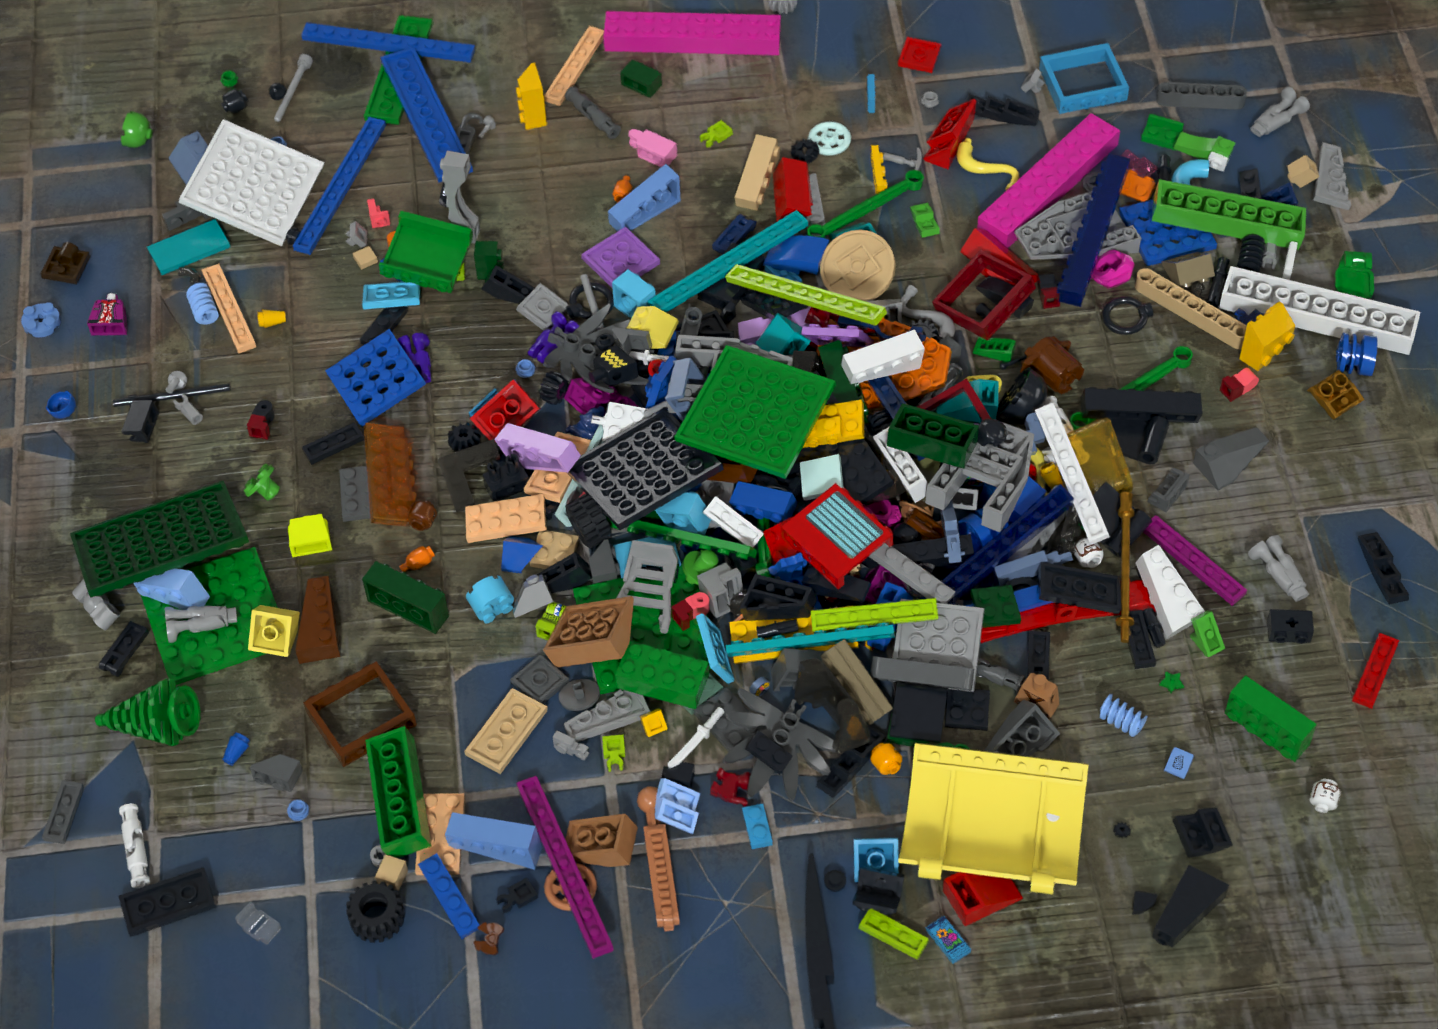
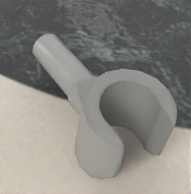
(490, 124)

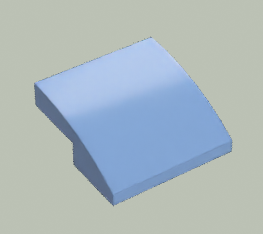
(676, 805)

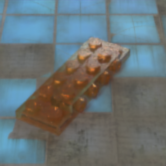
(389, 474)

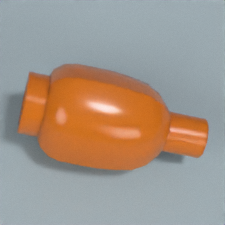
(622, 189)
(417, 559)

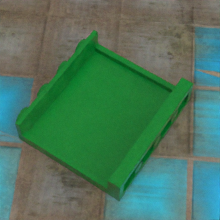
(426, 252)

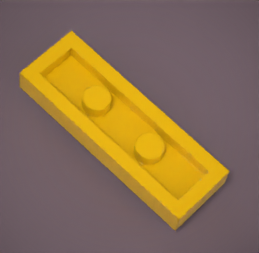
(878, 170)

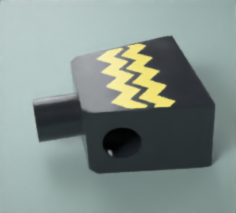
(614, 367)

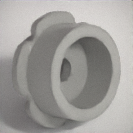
(930, 99)

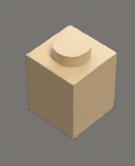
(1302, 171)
(392, 872)

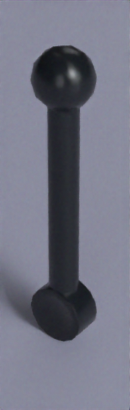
(1003, 366)

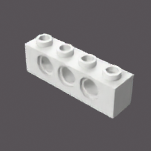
(904, 467)

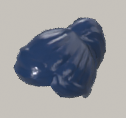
(584, 427)

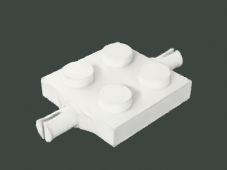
(618, 419)

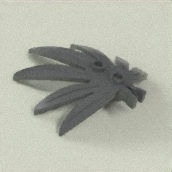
(578, 350)
(784, 731)

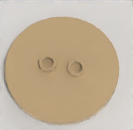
(858, 265)

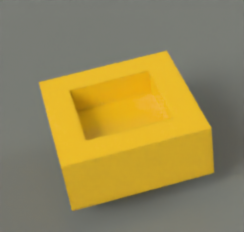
(653, 722)

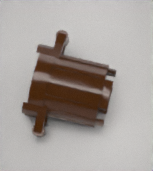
(1054, 363)

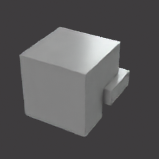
(721, 586)

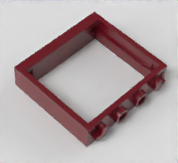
(1003, 310)
(963, 386)

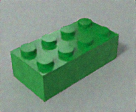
(662, 675)
(1270, 718)

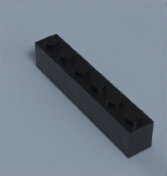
(1141, 405)

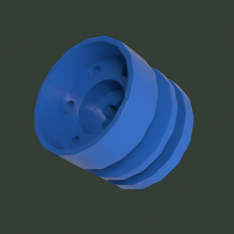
(1357, 354)
(979, 534)

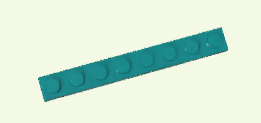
(801, 640)

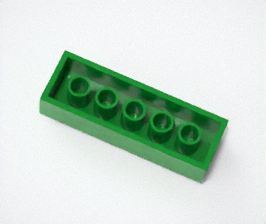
(398, 793)

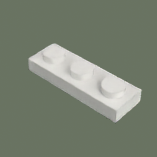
(732, 522)

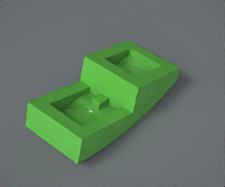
(924, 220)

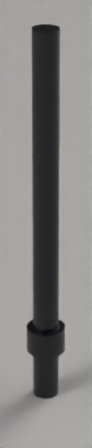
(176, 394)

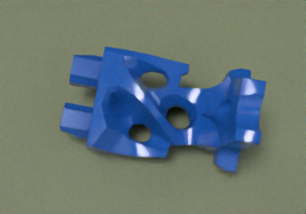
(790, 570)

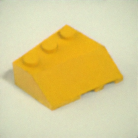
(531, 99)
(1267, 336)

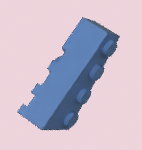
(646, 200)
(495, 839)

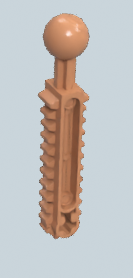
(659, 862)

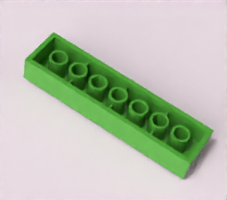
(1228, 213)

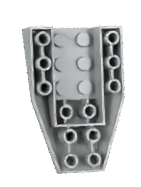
(1056, 228)

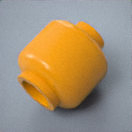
(886, 758)

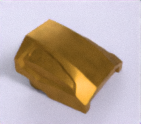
(1336, 394)

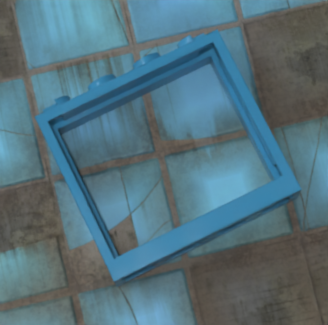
(1078, 58)

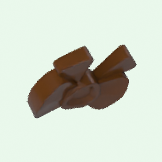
(493, 932)

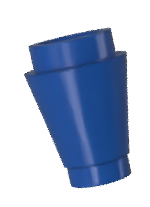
(236, 747)

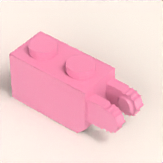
(653, 147)

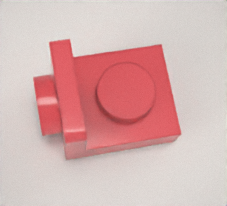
(377, 217)

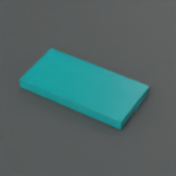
(188, 247)

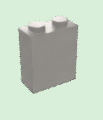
(966, 498)

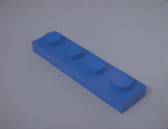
(449, 896)

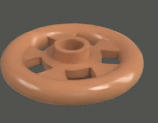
(552, 889)

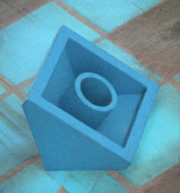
(875, 854)

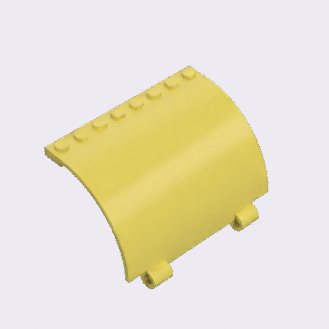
(991, 815)

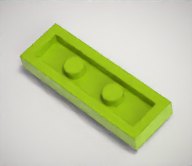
(893, 933)

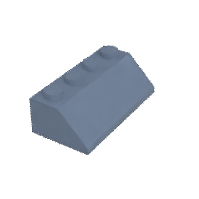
(188, 155)

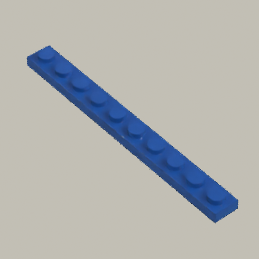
(387, 42)
(339, 186)

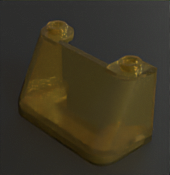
(1101, 456)

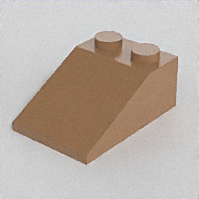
(602, 840)

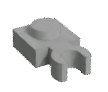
(567, 744)

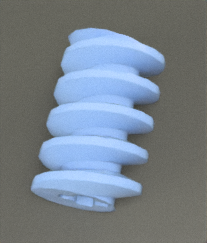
(202, 303)
(1121, 716)

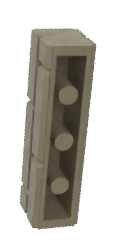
(856, 681)

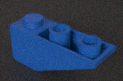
(889, 594)

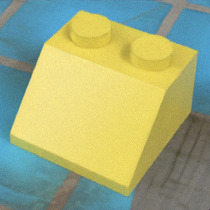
(657, 322)
(273, 630)

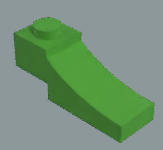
(1202, 147)

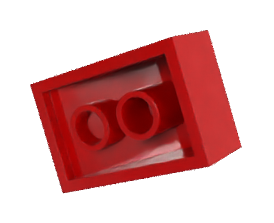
(509, 406)

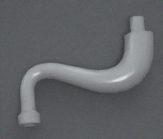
(944, 321)

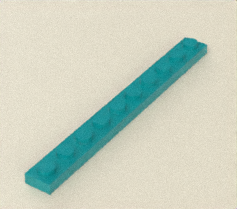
(722, 265)

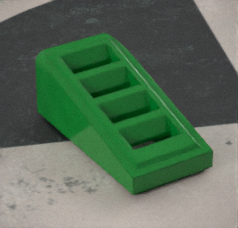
(1002, 355)

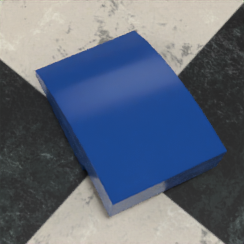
(797, 254)

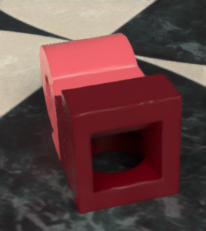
(1238, 384)
(689, 608)

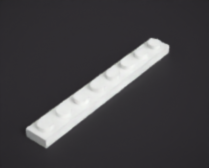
(1072, 473)

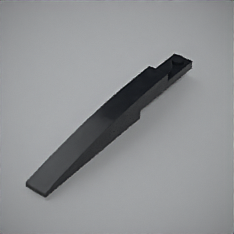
(818, 954)

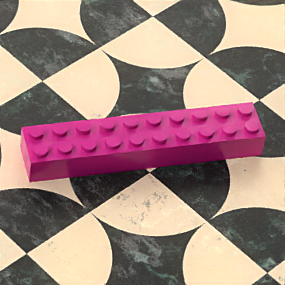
(692, 33)
(1050, 178)

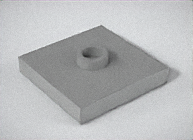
(540, 306)

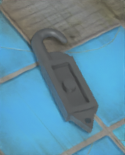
(468, 133)

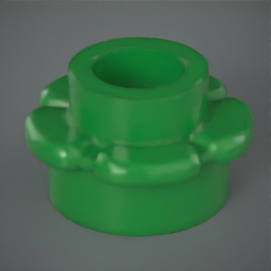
(229, 78)

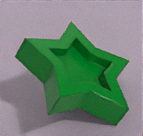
(1172, 682)

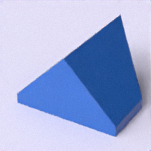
(518, 553)

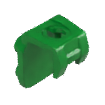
(1355, 278)

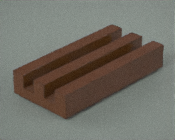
(925, 525)

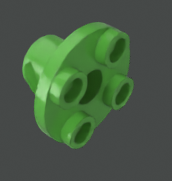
(262, 484)
(698, 563)

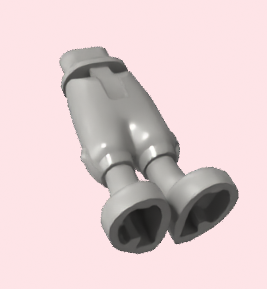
(1276, 116)
(1283, 570)
(200, 619)

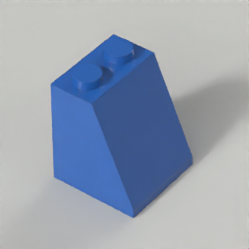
(1029, 497)

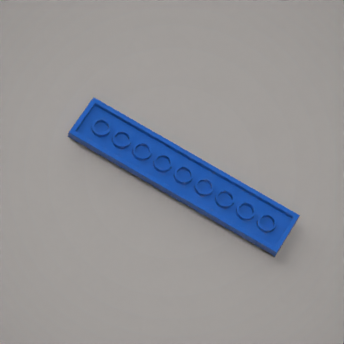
(422, 107)

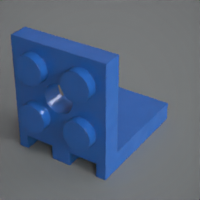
(660, 382)

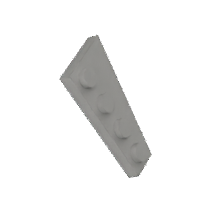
(1331, 185)
(608, 715)

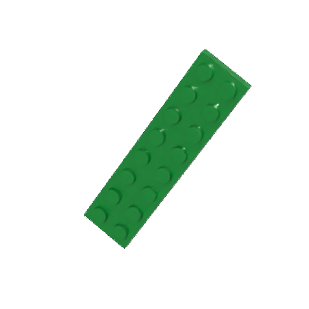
(383, 99)

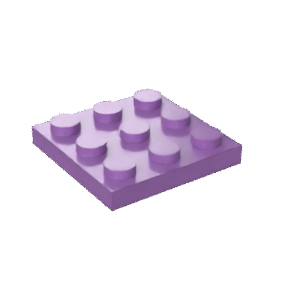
(619, 254)
(851, 336)

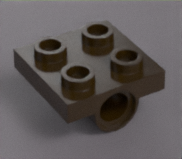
(65, 264)

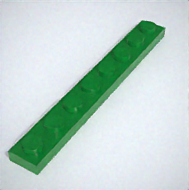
(688, 539)

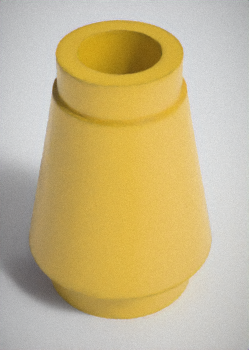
(269, 318)
(1051, 474)

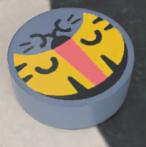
(759, 686)

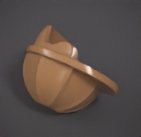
(920, 505)

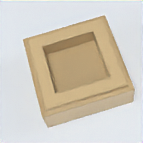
(365, 257)

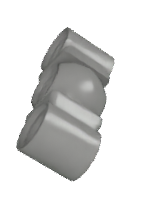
(98, 607)

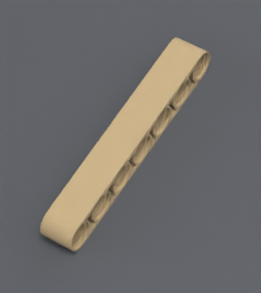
(1190, 307)

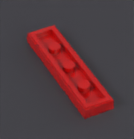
(1375, 670)

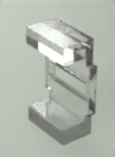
(250, 917)

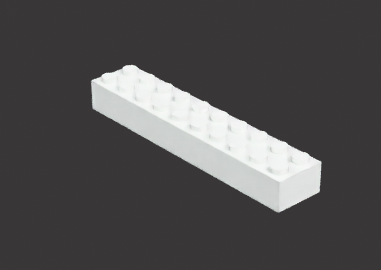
(1322, 309)

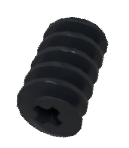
(1251, 253)

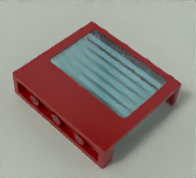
(835, 534)

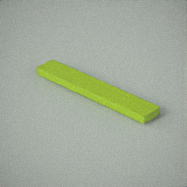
(874, 614)

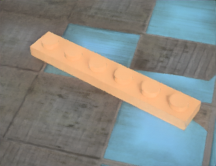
(574, 65)
(228, 308)

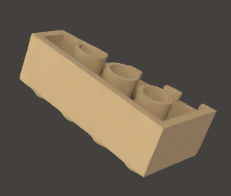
(757, 172)

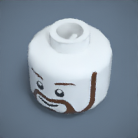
(1088, 554)
(1325, 795)

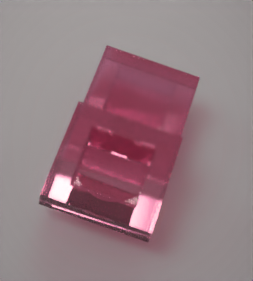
(1140, 166)

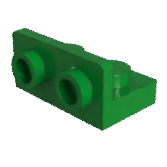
(1162, 131)

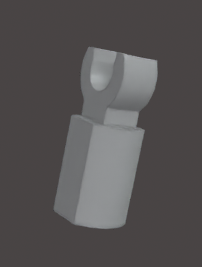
(1269, 255)
(188, 410)

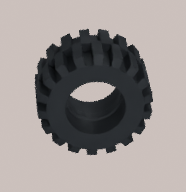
(588, 521)
(381, 926)

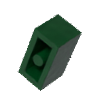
(641, 78)
(486, 257)

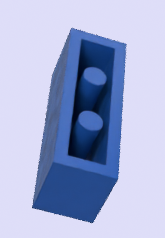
(763, 502)

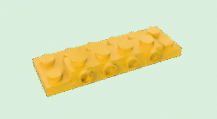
(838, 424)

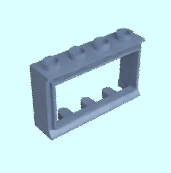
(683, 373)

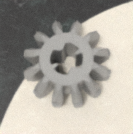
(782, 6)

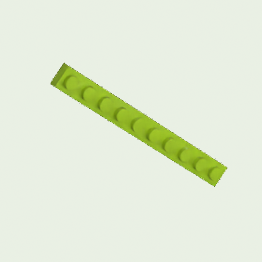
(806, 294)

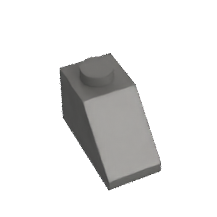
(532, 595)

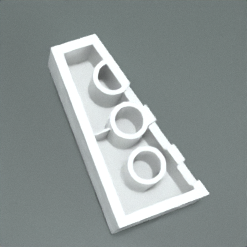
(884, 358)
(1167, 592)

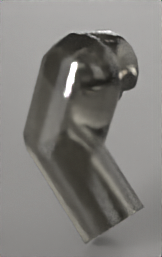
(190, 273)
(1196, 289)

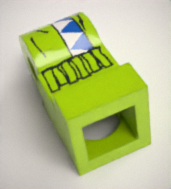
(549, 620)

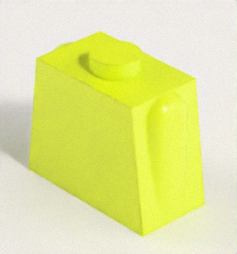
(309, 535)

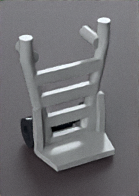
(654, 555)

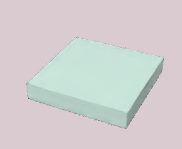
(820, 475)

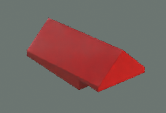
(949, 134)
(792, 188)
(984, 241)

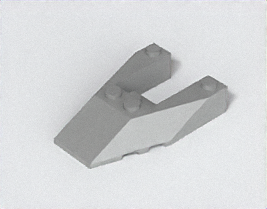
(706, 352)
(999, 466)

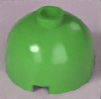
(136, 130)

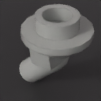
(176, 380)

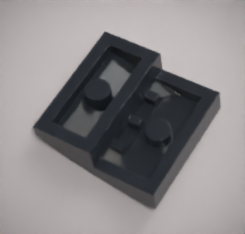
(1202, 832)

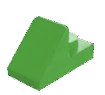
(1207, 634)

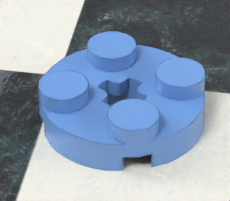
(34, 313)

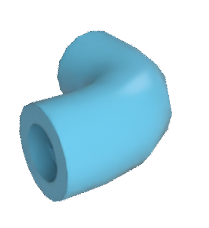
(1190, 170)

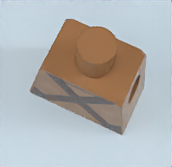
(1040, 692)

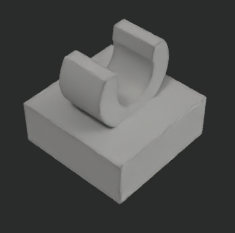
(1032, 82)
(357, 235)

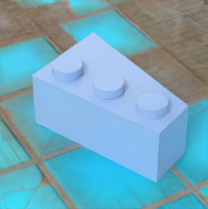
(175, 588)

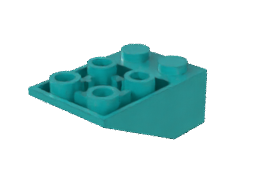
(961, 407)

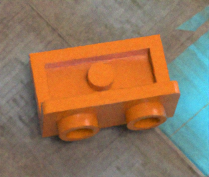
(1138, 187)

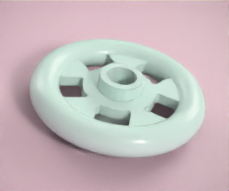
(830, 138)

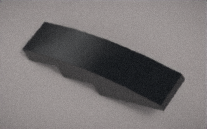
(1007, 111)
(1382, 568)
(849, 764)

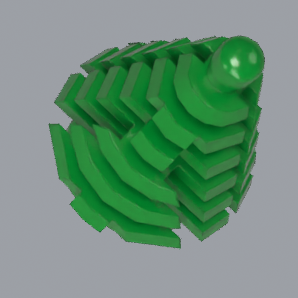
(156, 714)

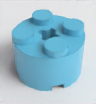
(490, 598)

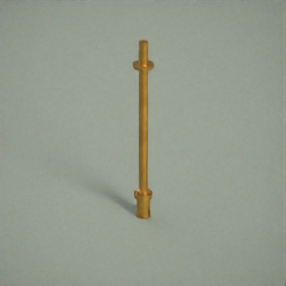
(1125, 512)

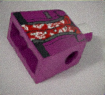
(108, 317)

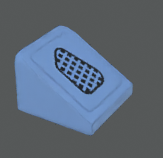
(1179, 762)

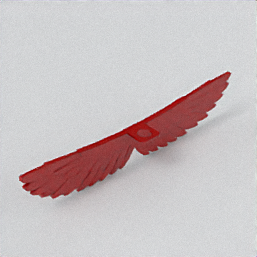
(1060, 613)

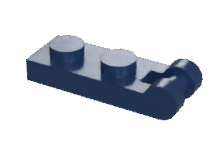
(734, 233)

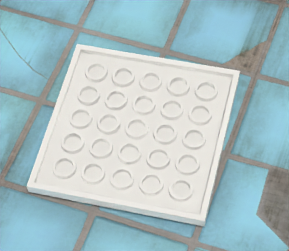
(251, 182)

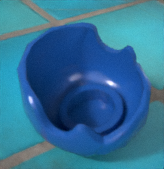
(61, 405)

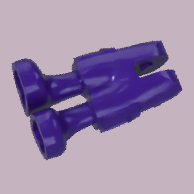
(542, 347)
(422, 358)

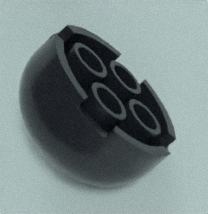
(1022, 398)

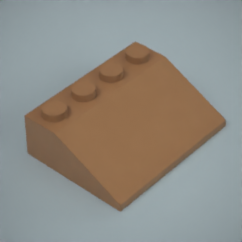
(591, 632)

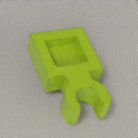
(716, 132)
(614, 750)

